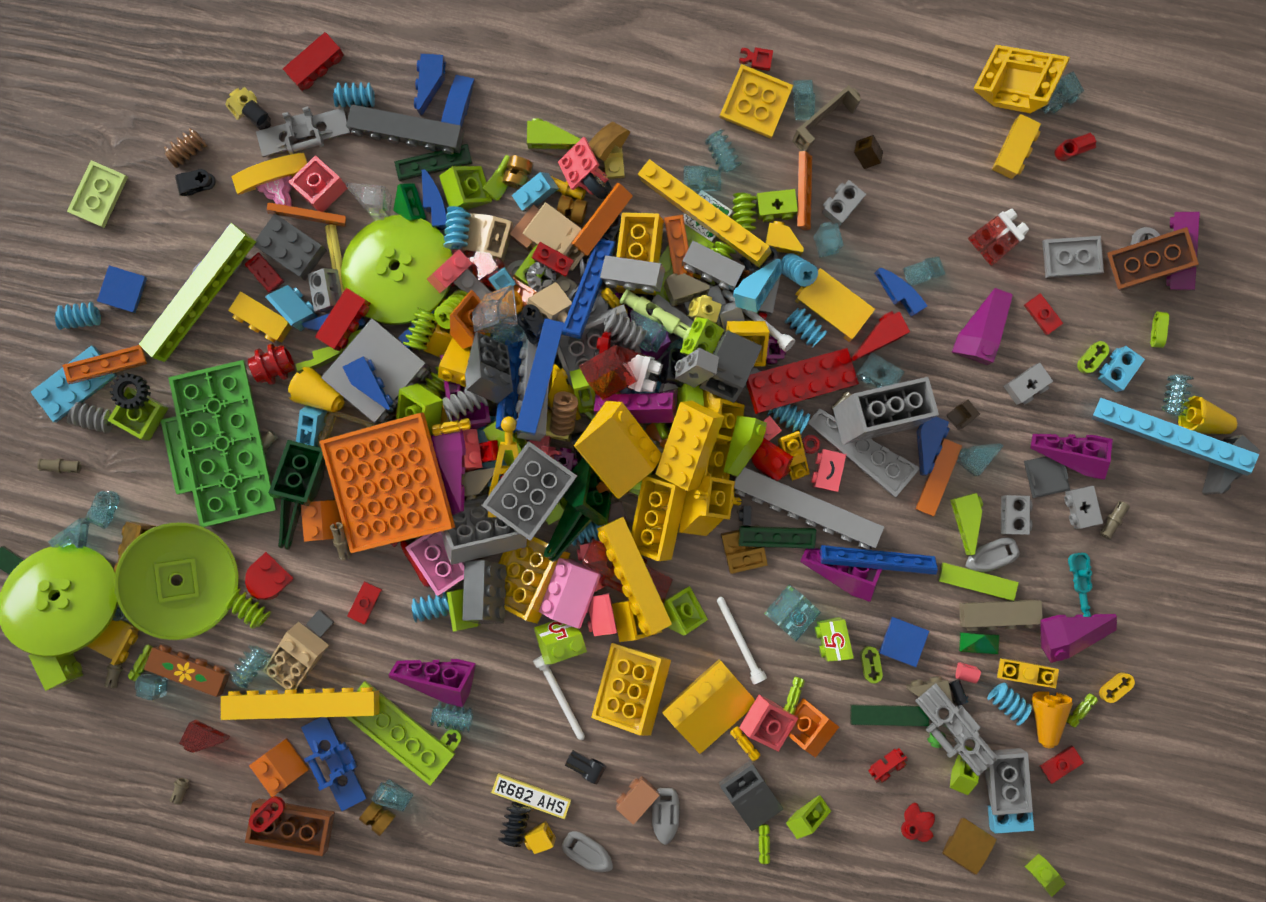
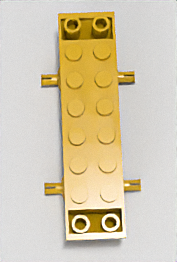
(715, 496)

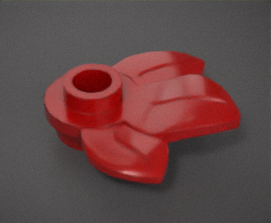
(920, 822)

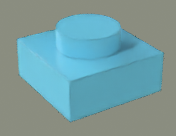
(502, 279)

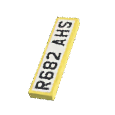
(531, 796)

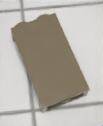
(851, 100)

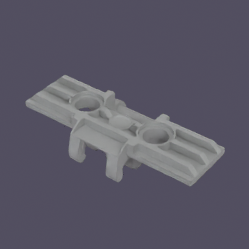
(302, 127)
(960, 725)

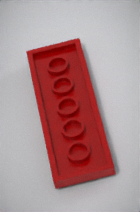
(801, 380)

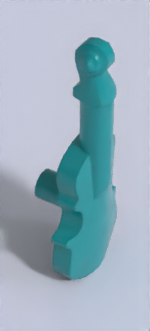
(1080, 567)

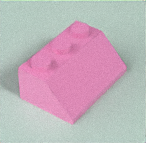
(434, 563)
(569, 592)

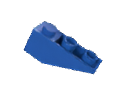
(431, 77)
(363, 377)
(928, 440)

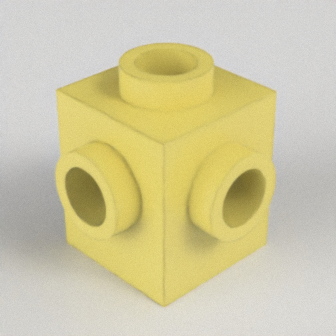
(237, 101)
(704, 308)

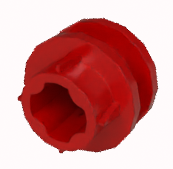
(270, 364)

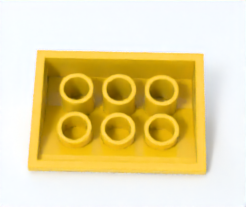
(618, 448)
(527, 578)
(631, 689)
(709, 706)

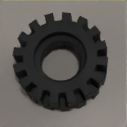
(118, 391)

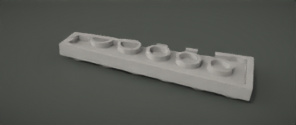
(876, 461)

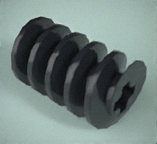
(515, 825)

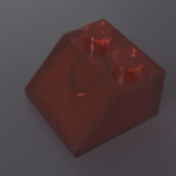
(608, 372)

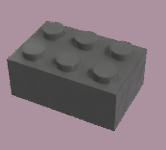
(289, 246)
(484, 592)

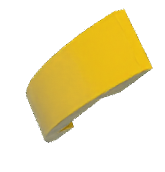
(268, 171)

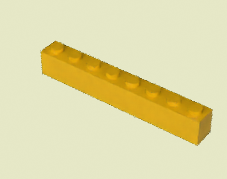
(704, 213)
(300, 705)

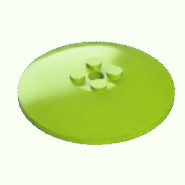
(397, 292)
(172, 610)
(72, 620)

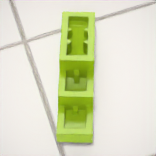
(324, 355)

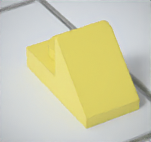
(614, 164)

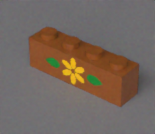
(186, 670)

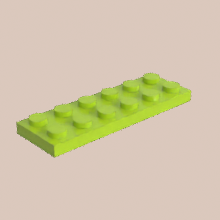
(405, 739)

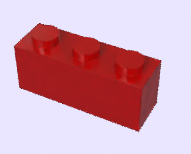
(313, 62)
(343, 320)

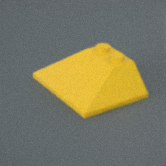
(1020, 78)

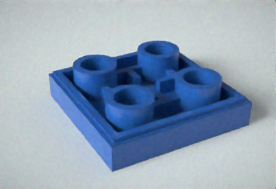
(122, 289)
(904, 642)

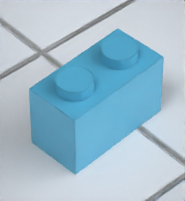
(535, 191)

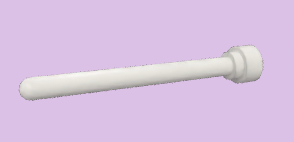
(785, 341)
(539, 663)
(757, 674)

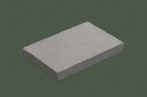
(1073, 257)

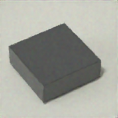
(320, 623)

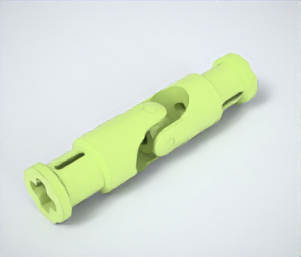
(668, 320)

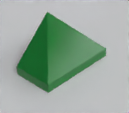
(408, 202)
(979, 643)

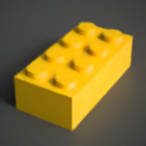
(640, 240)
(689, 445)
(657, 517)

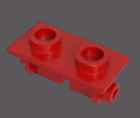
(552, 259)
(883, 771)

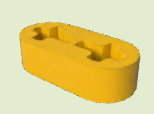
(1120, 690)

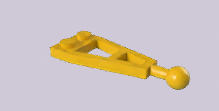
(508, 425)

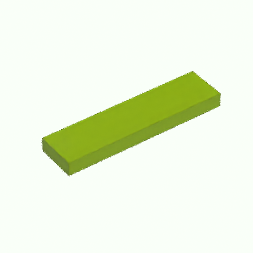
(978, 581)

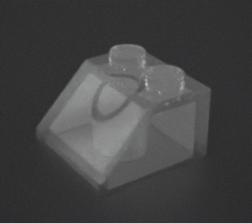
(373, 198)
(495, 311)

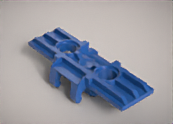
(338, 760)

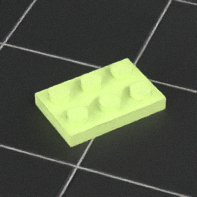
(97, 194)

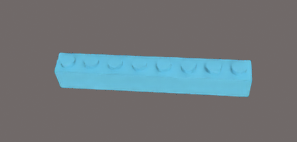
(1175, 437)

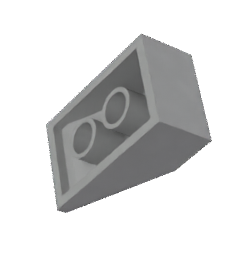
(1009, 782)

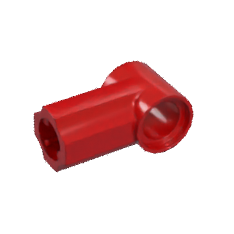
(1075, 146)

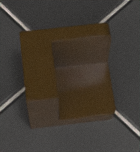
(868, 152)
(963, 414)

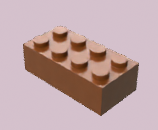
(1153, 259)
(295, 830)

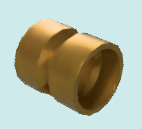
(518, 171)
(578, 209)
(377, 818)

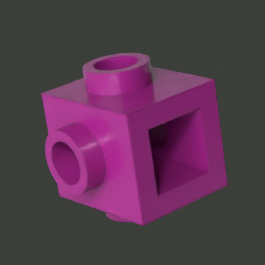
(777, 353)
(570, 458)

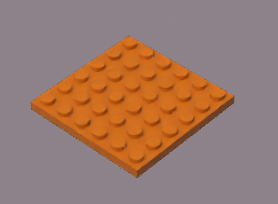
(387, 483)

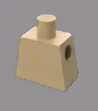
(551, 303)

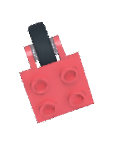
(582, 170)

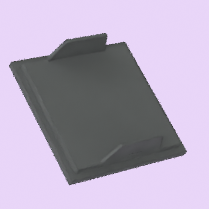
(1046, 476)

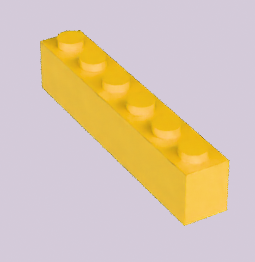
(634, 576)

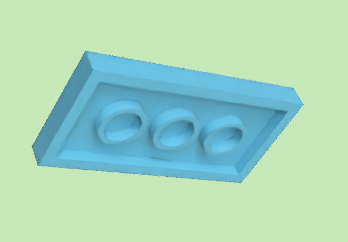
(59, 397)

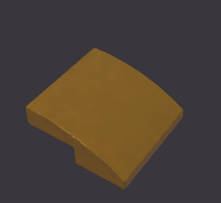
(607, 138)
(742, 557)
(969, 846)

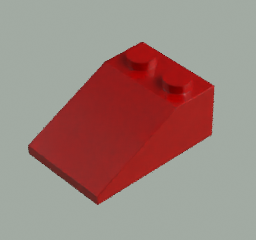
(889, 329)

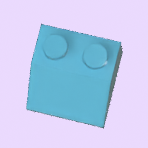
(292, 306)

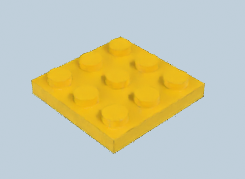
(756, 101)

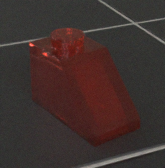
(484, 265)
(201, 736)

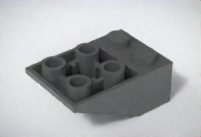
(735, 364)
(488, 369)
(1218, 477)
(750, 795)

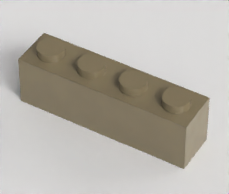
(1000, 614)

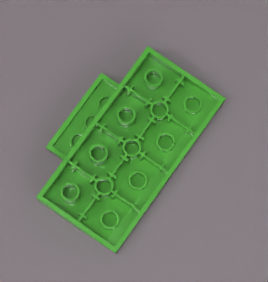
(218, 445)

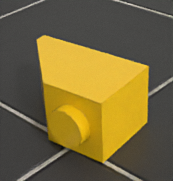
(783, 239)
(540, 838)

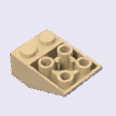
(554, 231)
(488, 235)
(295, 657)

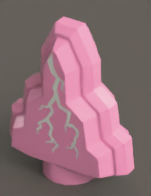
(278, 191)

